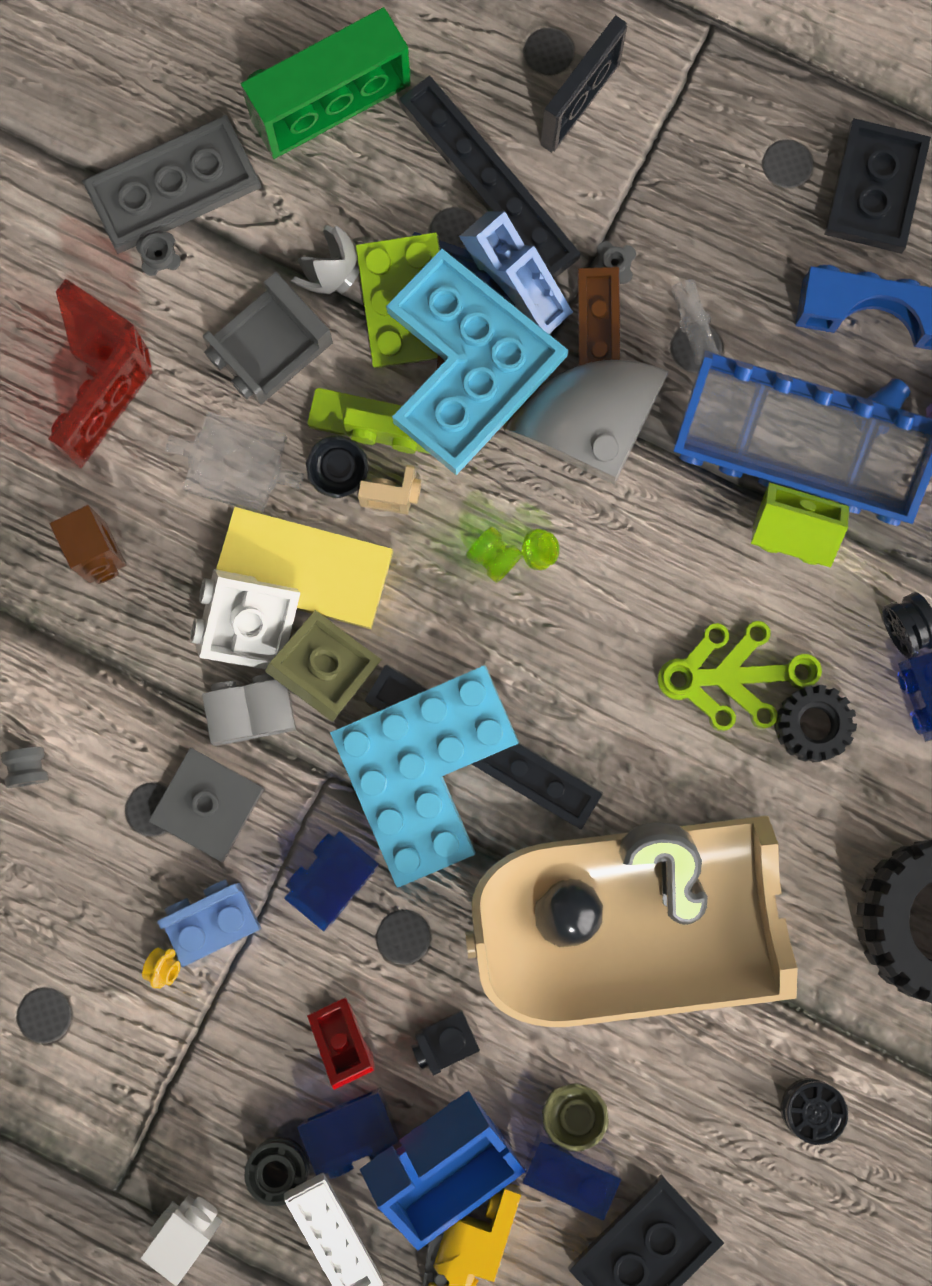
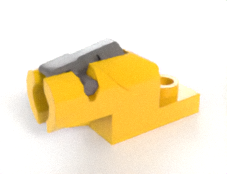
(472, 1245)

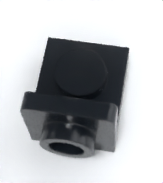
(444, 1043)

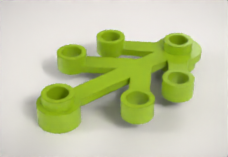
(731, 676)

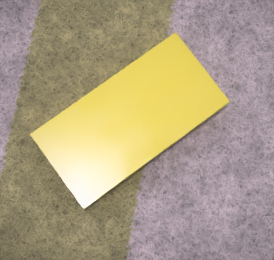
(331, 571)

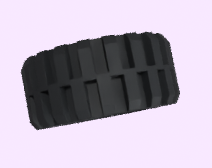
(887, 919)

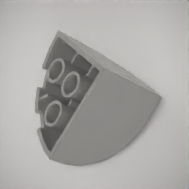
(590, 414)

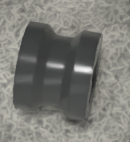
(24, 767)

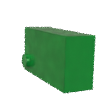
(327, 83)

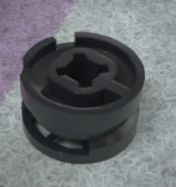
(909, 624)
(814, 1111)

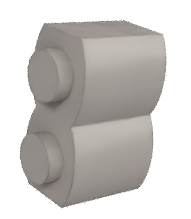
(248, 710)

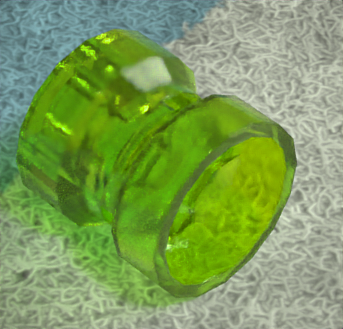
(485, 550)

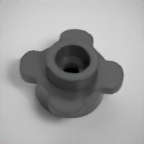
(158, 242)
(624, 256)

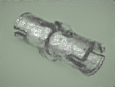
(694, 319)

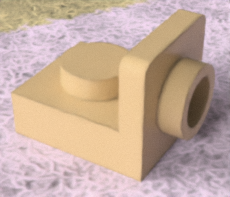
(385, 496)

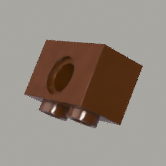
(88, 545)

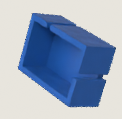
(441, 1171)

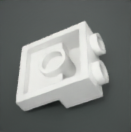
(243, 619)

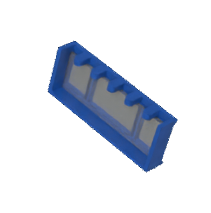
(807, 438)

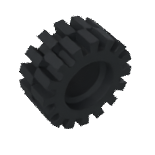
(833, 706)

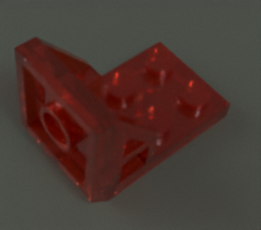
(114, 361)

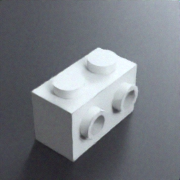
(181, 1237)

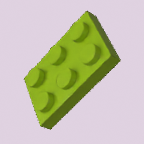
(384, 272)

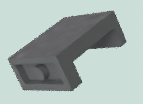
(268, 341)

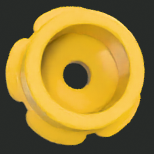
(161, 967)

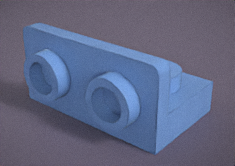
(210, 922)

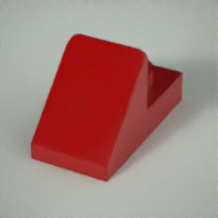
(341, 1043)

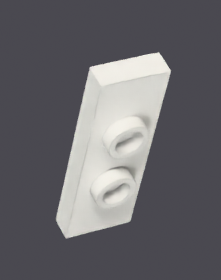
(331, 1234)

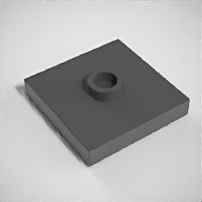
(206, 805)

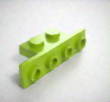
(360, 418)

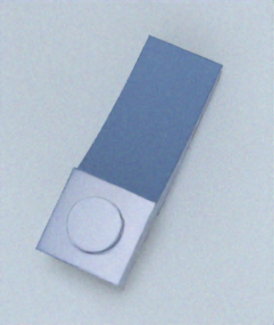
(516, 269)

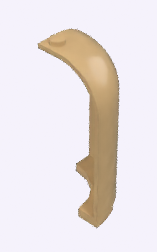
(639, 956)

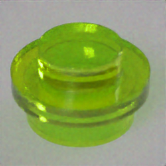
(540, 549)

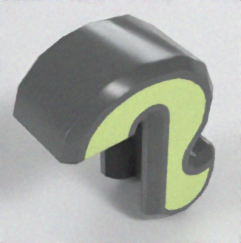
(680, 867)

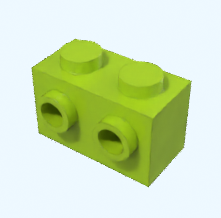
(800, 525)

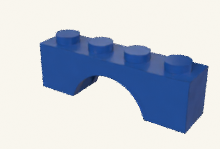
(833, 295)

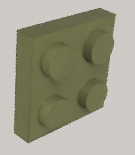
(323, 665)

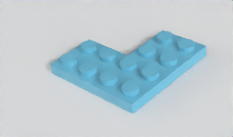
(490, 358)
(400, 765)

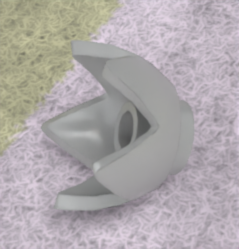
(331, 273)

